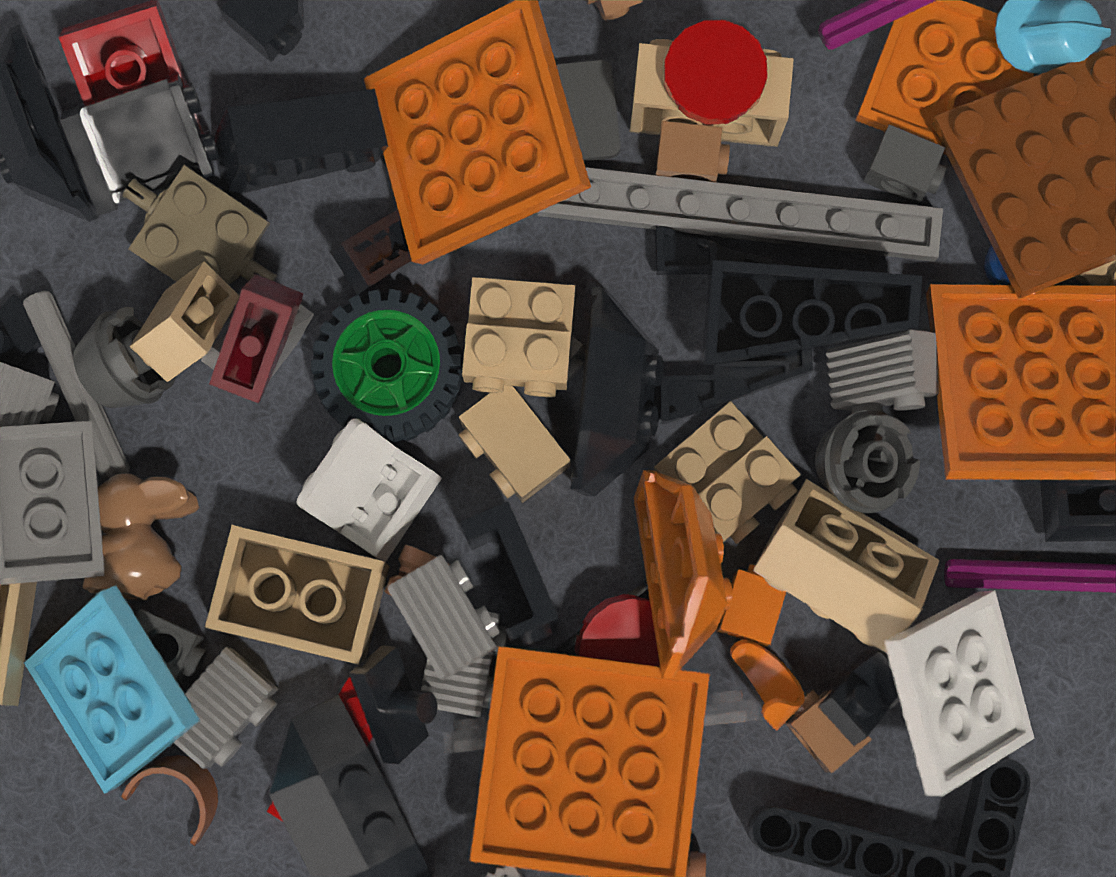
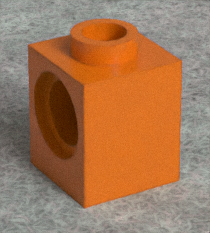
(753, 608)

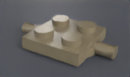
(197, 224)

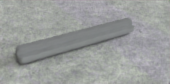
(59, 351)

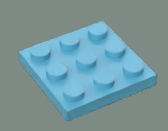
(111, 690)

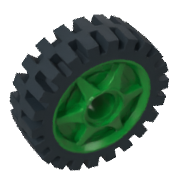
(382, 327)

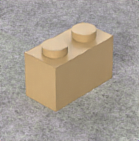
(185, 322)
(513, 442)

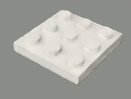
(959, 692)

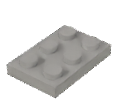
(49, 503)

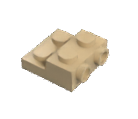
(518, 336)
(732, 471)

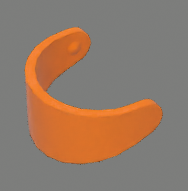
(771, 679)

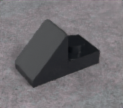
(862, 696)

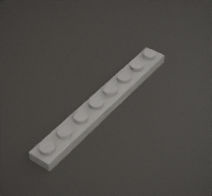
(755, 214)

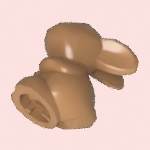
(132, 551)

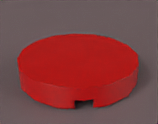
(715, 71)
(619, 632)

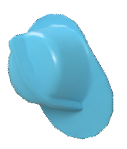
(1048, 33)

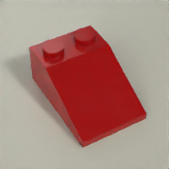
(120, 51)

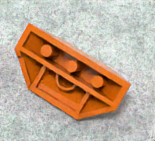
(680, 567)

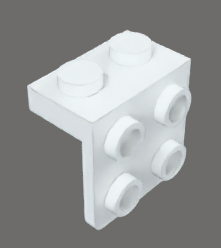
(367, 489)

